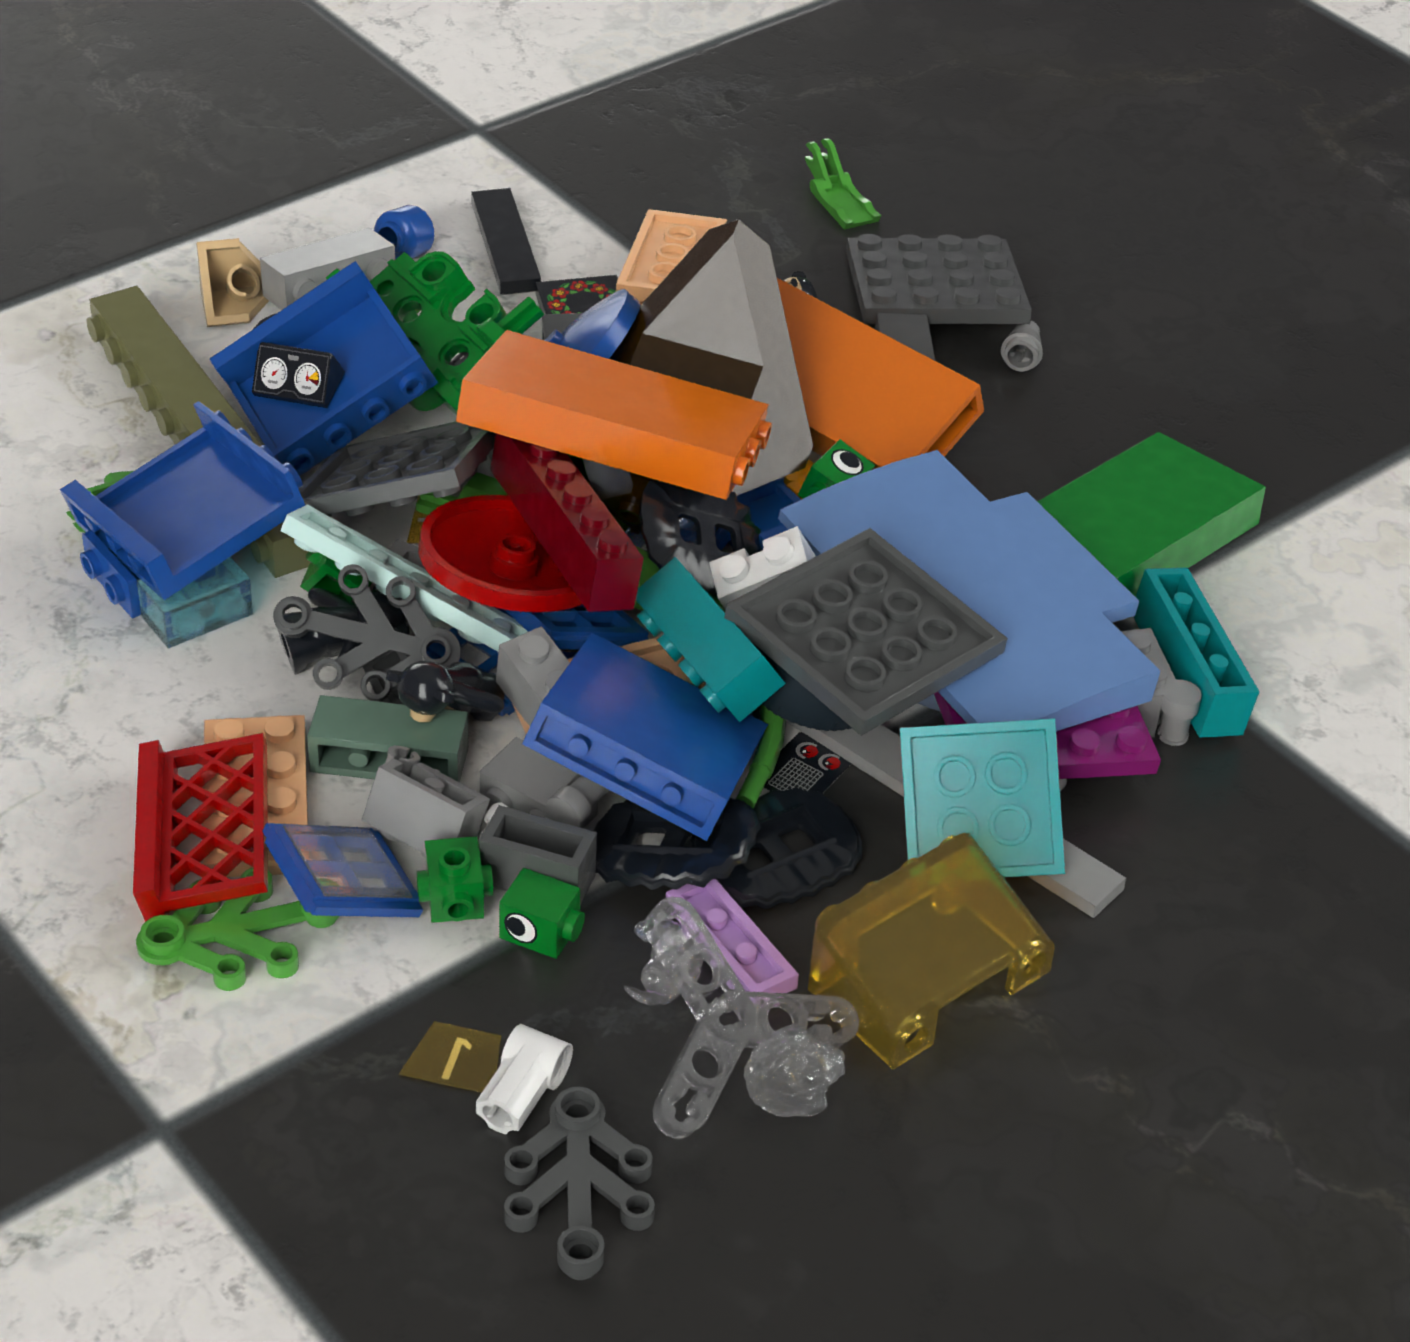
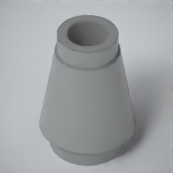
(1023, 347)

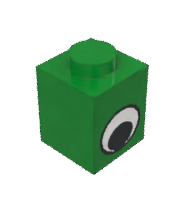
(834, 467)
(540, 913)

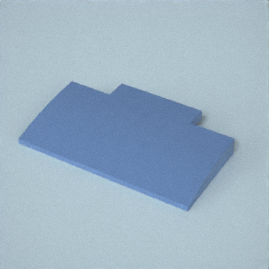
(1013, 571)

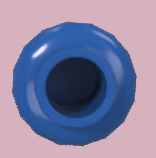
(407, 229)

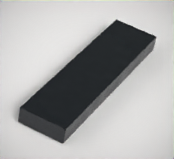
(505, 240)

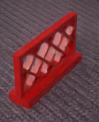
(158, 815)

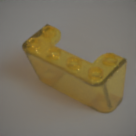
(923, 942)

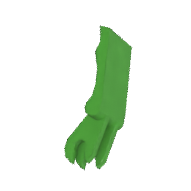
(837, 190)

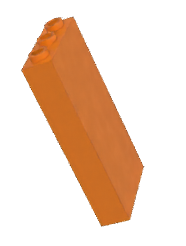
(873, 388)
(614, 414)

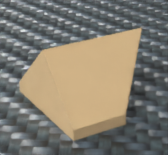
(229, 282)

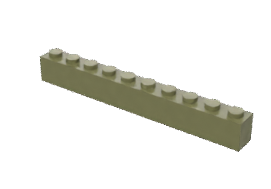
(168, 386)

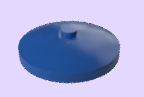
(601, 326)

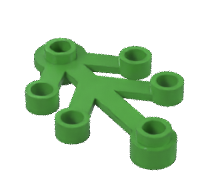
(175, 938)

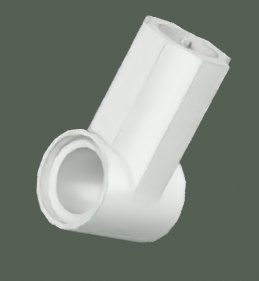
(527, 1068)

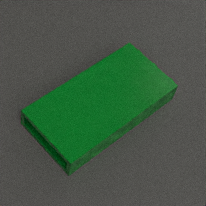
(1156, 508)

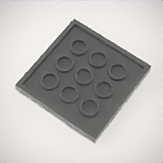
(938, 277)
(397, 469)
(865, 630)

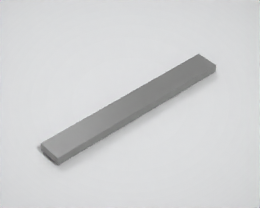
(1086, 880)

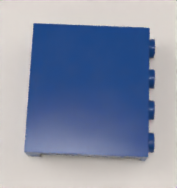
(366, 340)
(190, 504)
(644, 735)

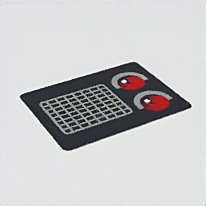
(806, 766)

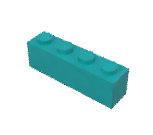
(712, 646)
(1197, 650)

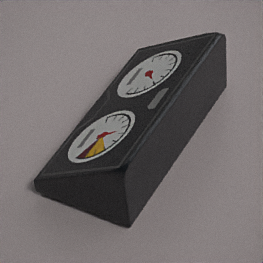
(296, 375)

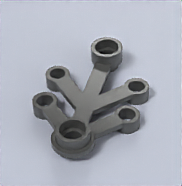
(375, 637)
(578, 1173)

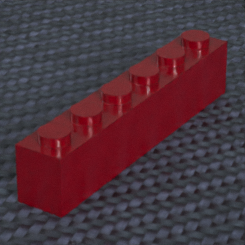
(570, 523)

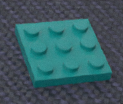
(988, 783)

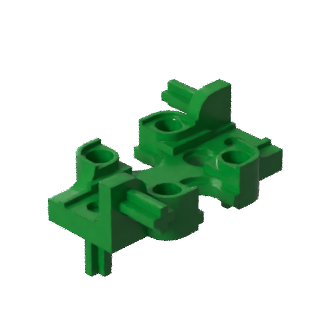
(437, 287)

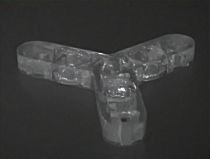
(708, 1033)

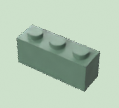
(355, 734)

